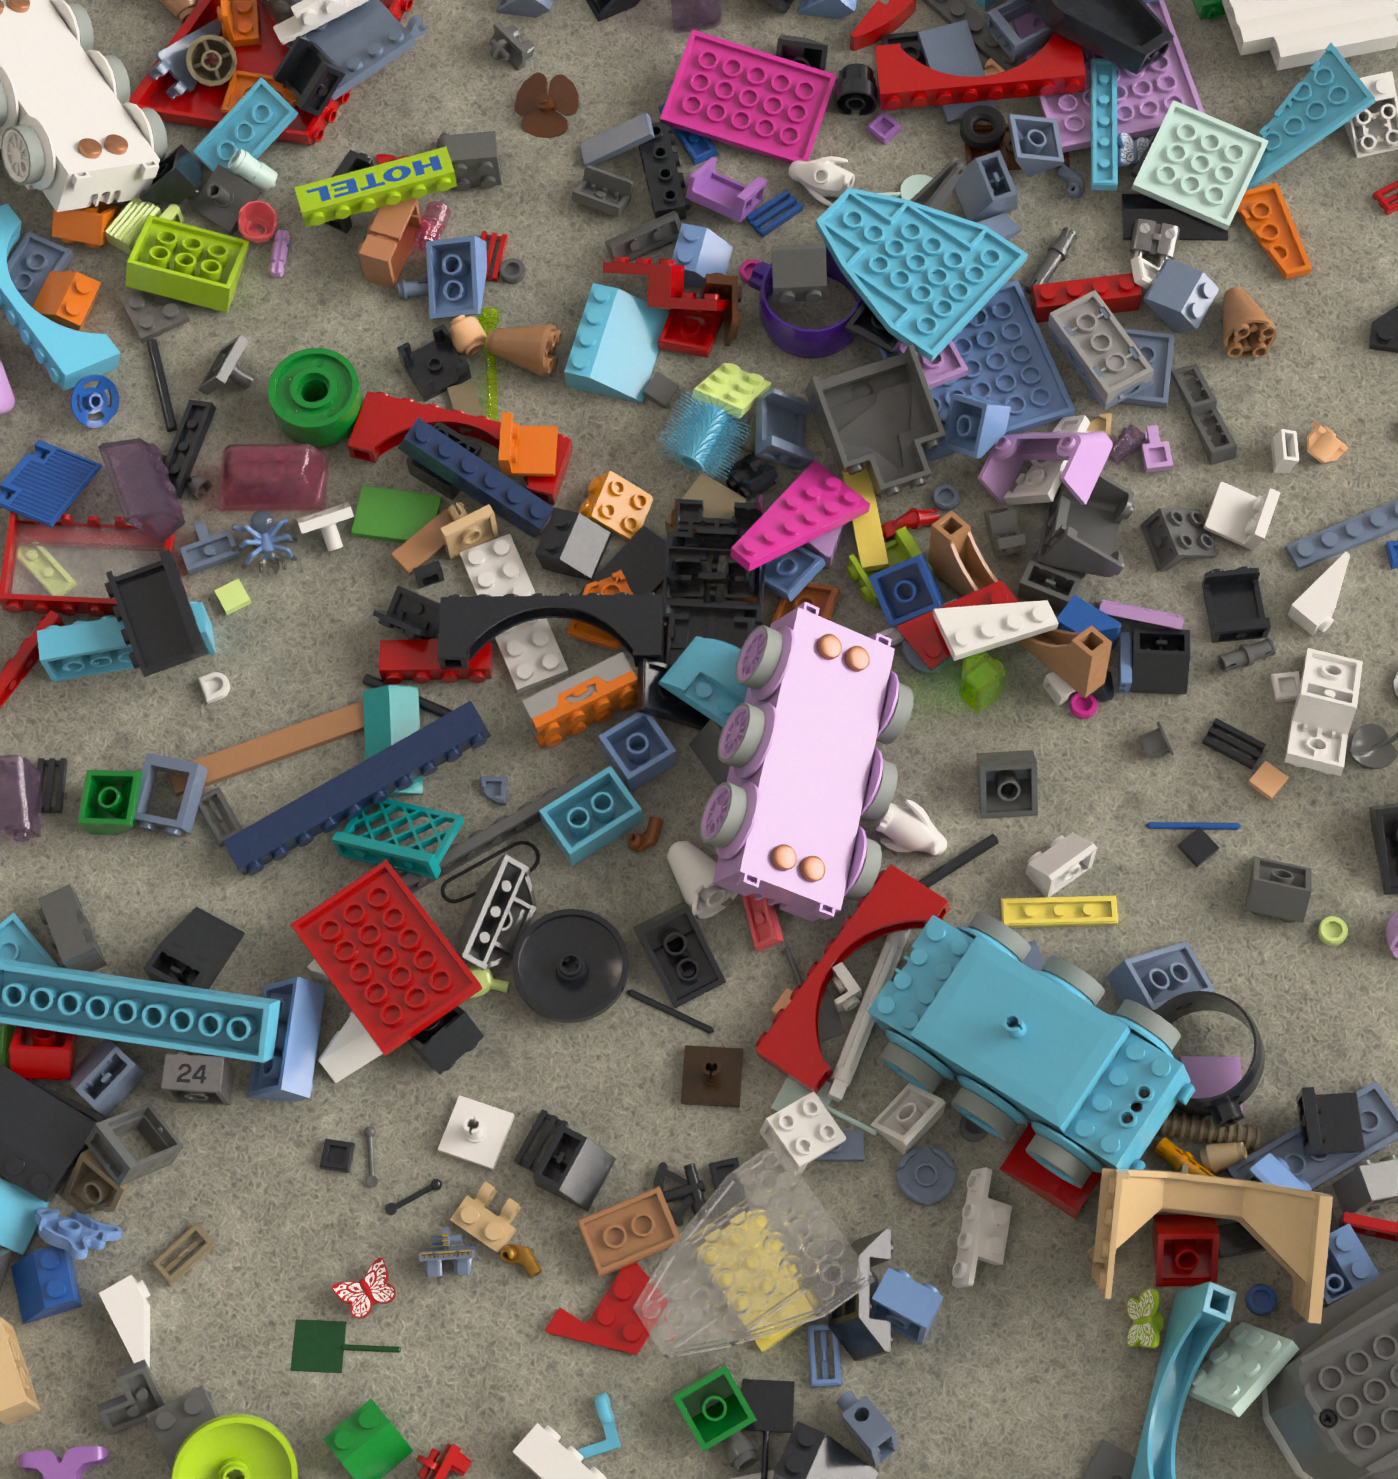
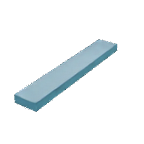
(1103, 125)

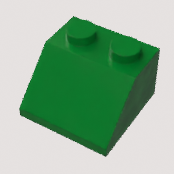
(109, 801)
(713, 1406)
(368, 1443)

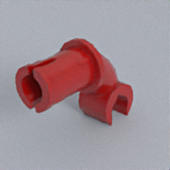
(912, 519)

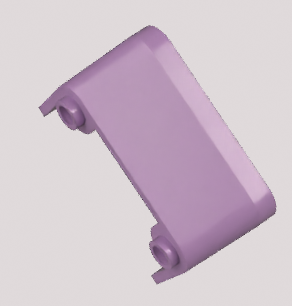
(1083, 450)

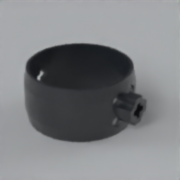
(1225, 1107)

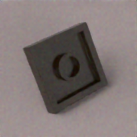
(712, 1076)

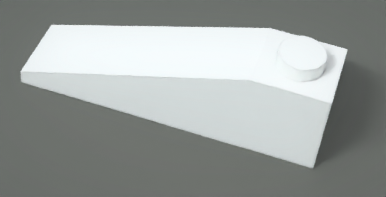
(348, 1050)

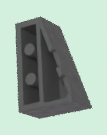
(1368, 1185)

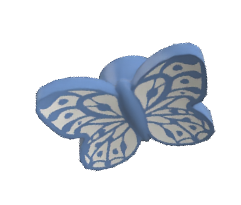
(1130, 150)

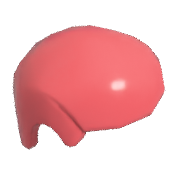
(255, 215)

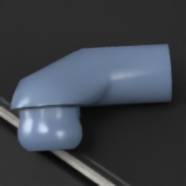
(1075, 181)

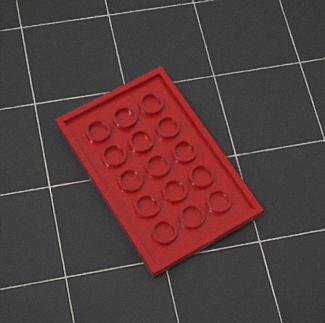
(386, 957)

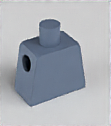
(874, 1434)

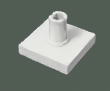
(326, 521)
(476, 1132)

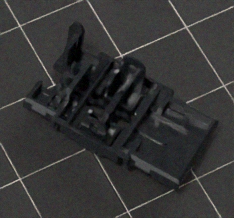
(688, 578)

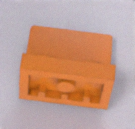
(240, 21)
(527, 448)

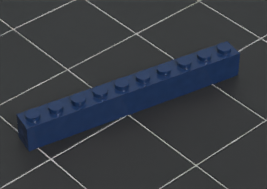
(356, 789)

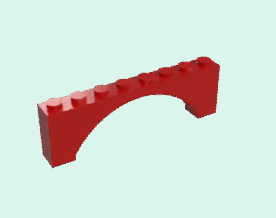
(909, 84)
(387, 420)
(890, 907)

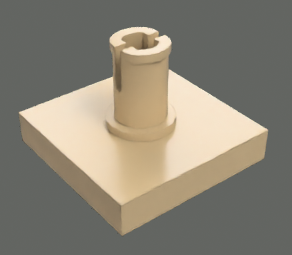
(468, 529)

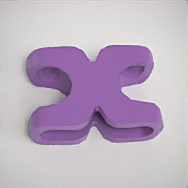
(72, 1466)

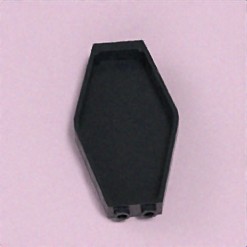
(1114, 29)

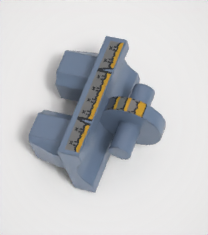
(461, 1255)

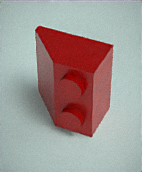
(42, 1053)
(1185, 1250)

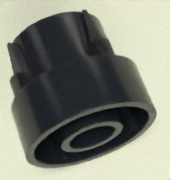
(856, 90)

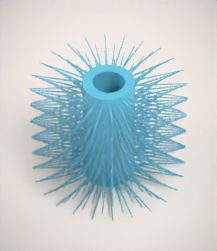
(703, 436)

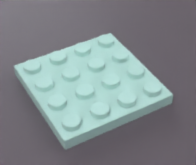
(1200, 165)

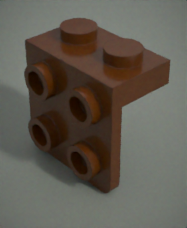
(728, 289)

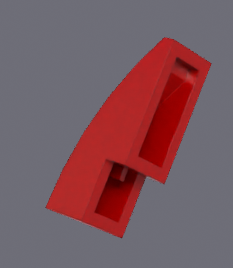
(881, 21)

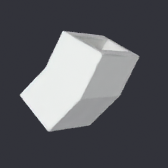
(1284, 451)

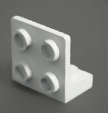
(1241, 515)
(803, 1130)

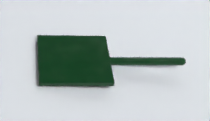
(321, 1346)

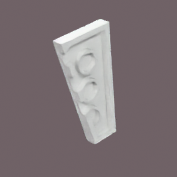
(986, 627)

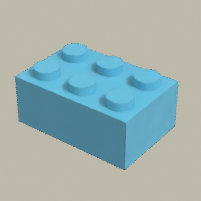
(591, 815)

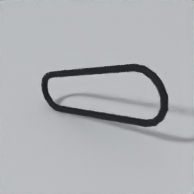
(482, 862)

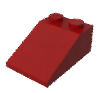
(1043, 1182)

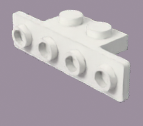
(311, 15)
(982, 1229)

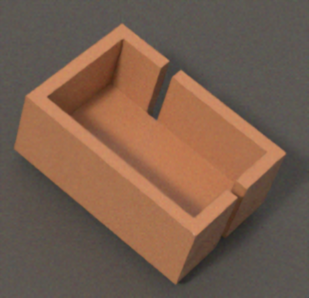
(389, 242)

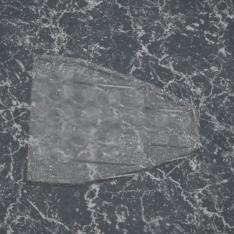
(750, 1263)

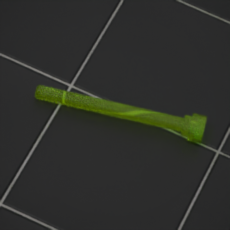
(488, 320)

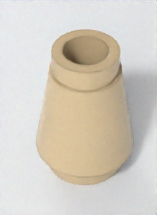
(1222, 1155)

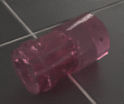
(432, 224)

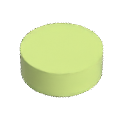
(1332, 931)

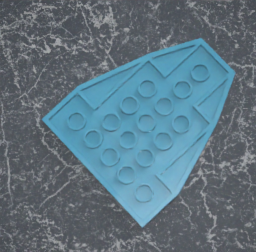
(916, 264)

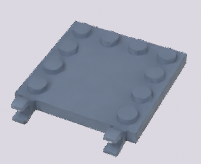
(364, 41)

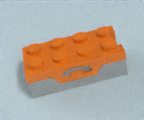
(581, 701)

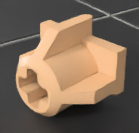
(1323, 444)

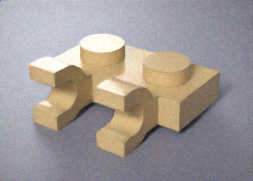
(482, 1223)

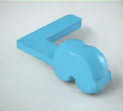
(607, 1419)

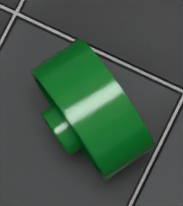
(310, 377)

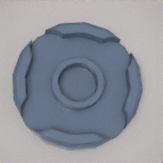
(917, 1176)

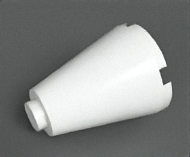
(695, 876)

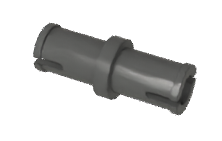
(1246, 655)

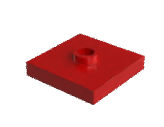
(690, 331)

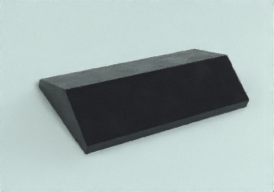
(1144, 207)

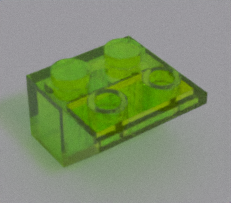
(981, 680)

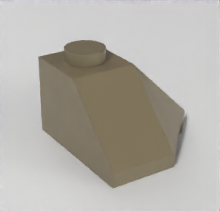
(92, 1187)

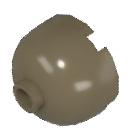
(203, 70)

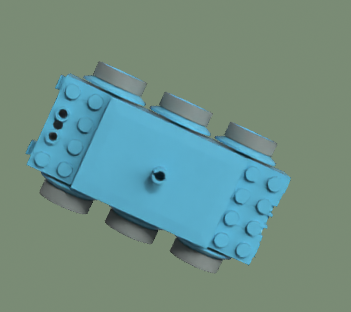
(1030, 1048)

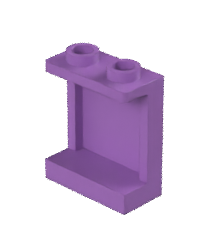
(723, 193)

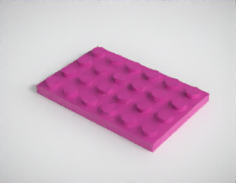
(748, 98)

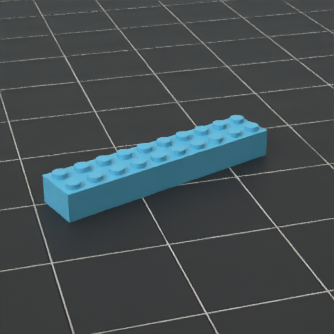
(138, 1011)

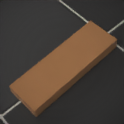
(423, 544)

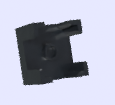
(435, 364)

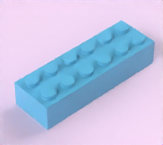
(98, 646)

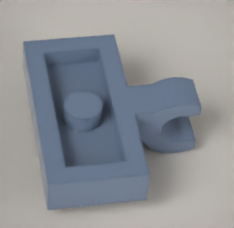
(208, 550)

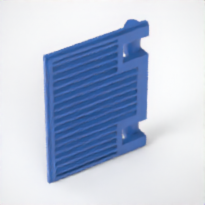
(48, 485)

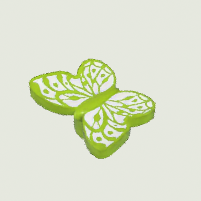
(1146, 1320)

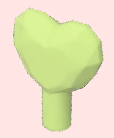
(487, 981)

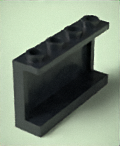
(156, 616)

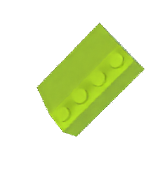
(186, 263)

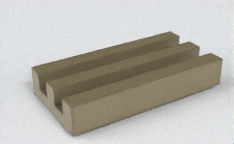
(191, 1261)

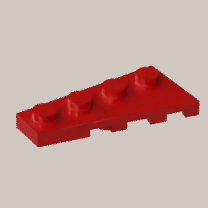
(923, 632)

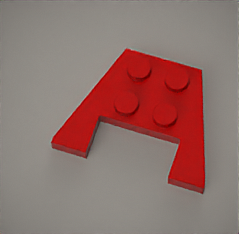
(614, 1321)

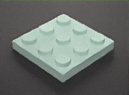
(1241, 1368)

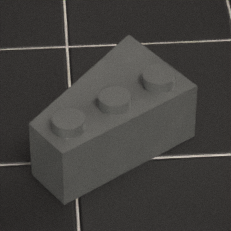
(70, 930)

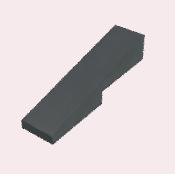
(1204, 415)

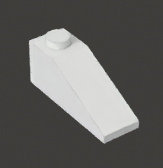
(1318, 602)
(131, 1315)

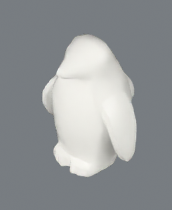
(822, 177)
(910, 830)

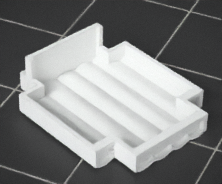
(1303, 29)

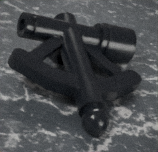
(692, 1189)

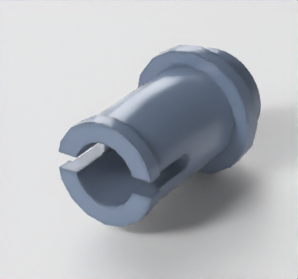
(412, 288)

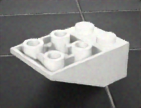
(1377, 126)

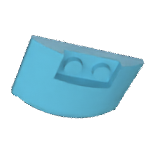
(707, 678)

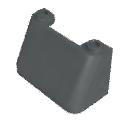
(1085, 535)

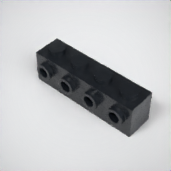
(661, 173)

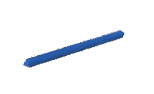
(1193, 825)

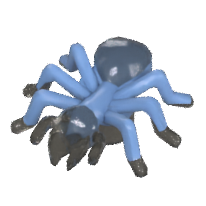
(263, 541)

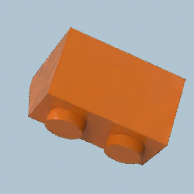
(85, 224)
(67, 298)

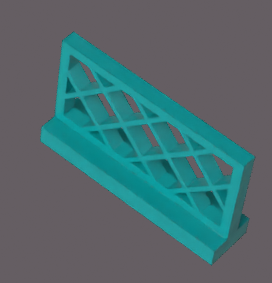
(405, 859)

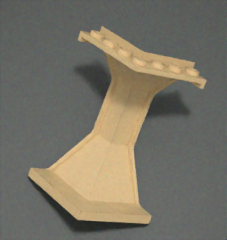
(1283, 1219)

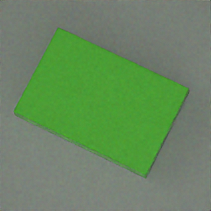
(393, 513)

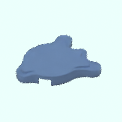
(74, 1233)

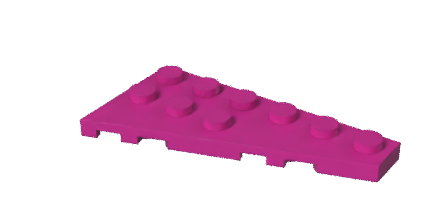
(802, 513)

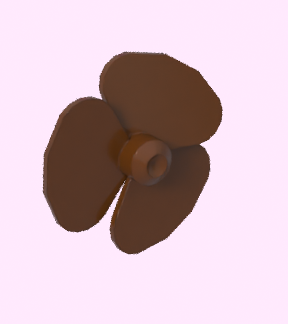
(540, 105)

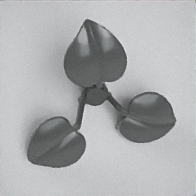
(1371, 744)

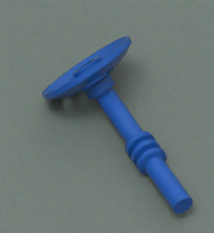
(93, 401)

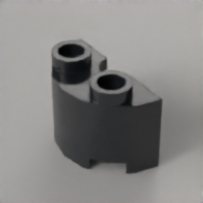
(750, 477)

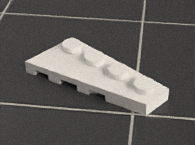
(1043, 477)

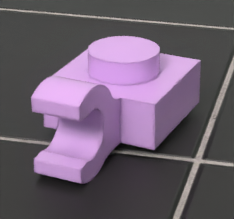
(1155, 454)

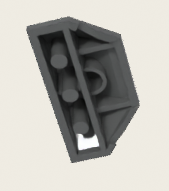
(497, 915)

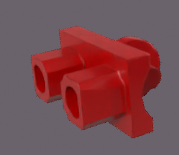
(449, 1460)

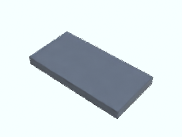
(953, 52)

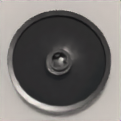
(570, 965)

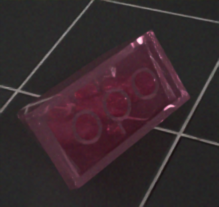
(272, 478)

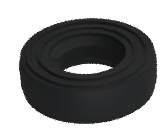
(982, 113)

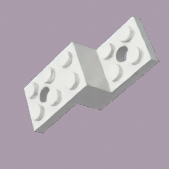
(1323, 712)

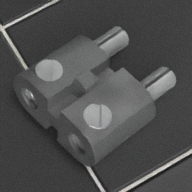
(1154, 240)

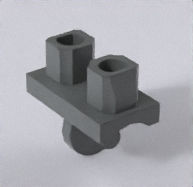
(507, 46)

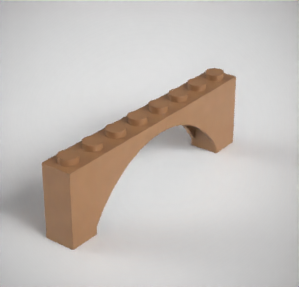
(1074, 656)

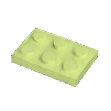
(732, 387)

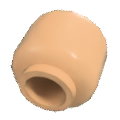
(467, 335)

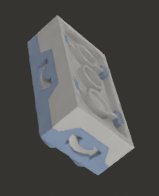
(1100, 349)

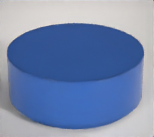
(1261, 1299)

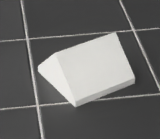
(909, 1117)

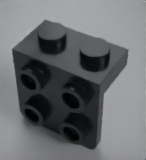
(413, 613)

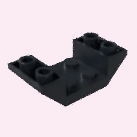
(850, 1321)

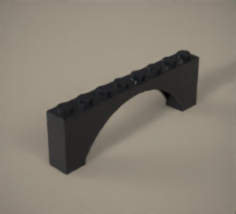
(472, 622)

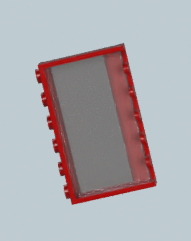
(68, 563)

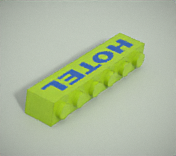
(376, 187)

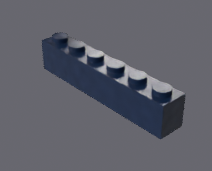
(476, 478)

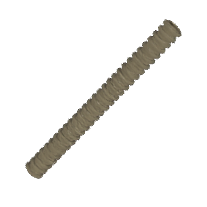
(1205, 1130)

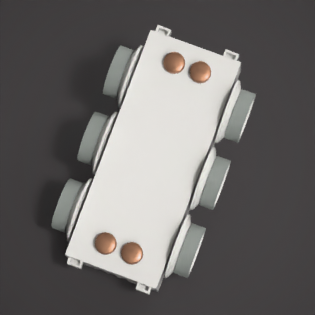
(70, 110)

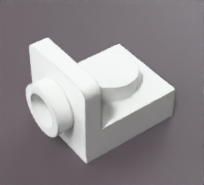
(845, 983)

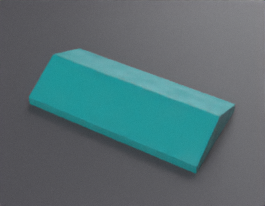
(390, 716)

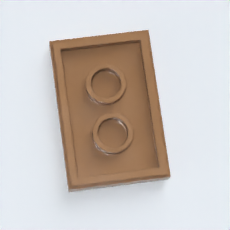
(628, 1231)

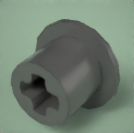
(1156, 742)

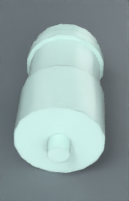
(252, 171)

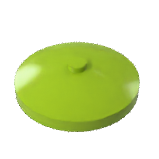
(235, 1449)

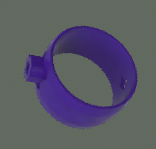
(795, 340)

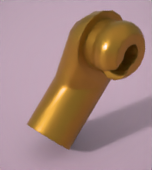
(521, 1256)

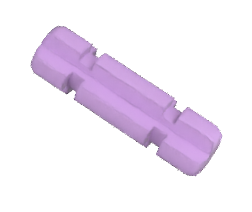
(279, 253)

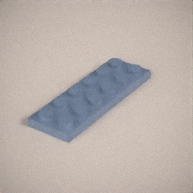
(1379, 1130)

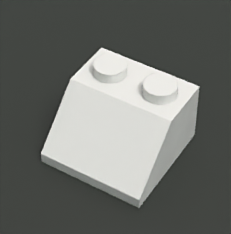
(1061, 863)

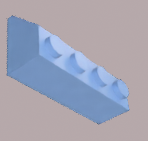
(295, 1053)

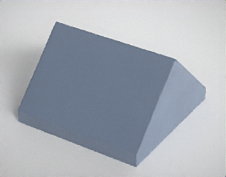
(1035, 143)

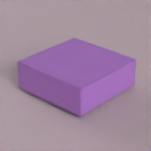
(883, 128)

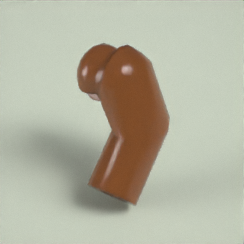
(647, 839)

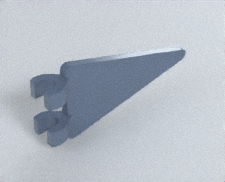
(174, 60)

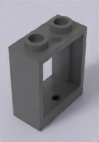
(116, 1157)

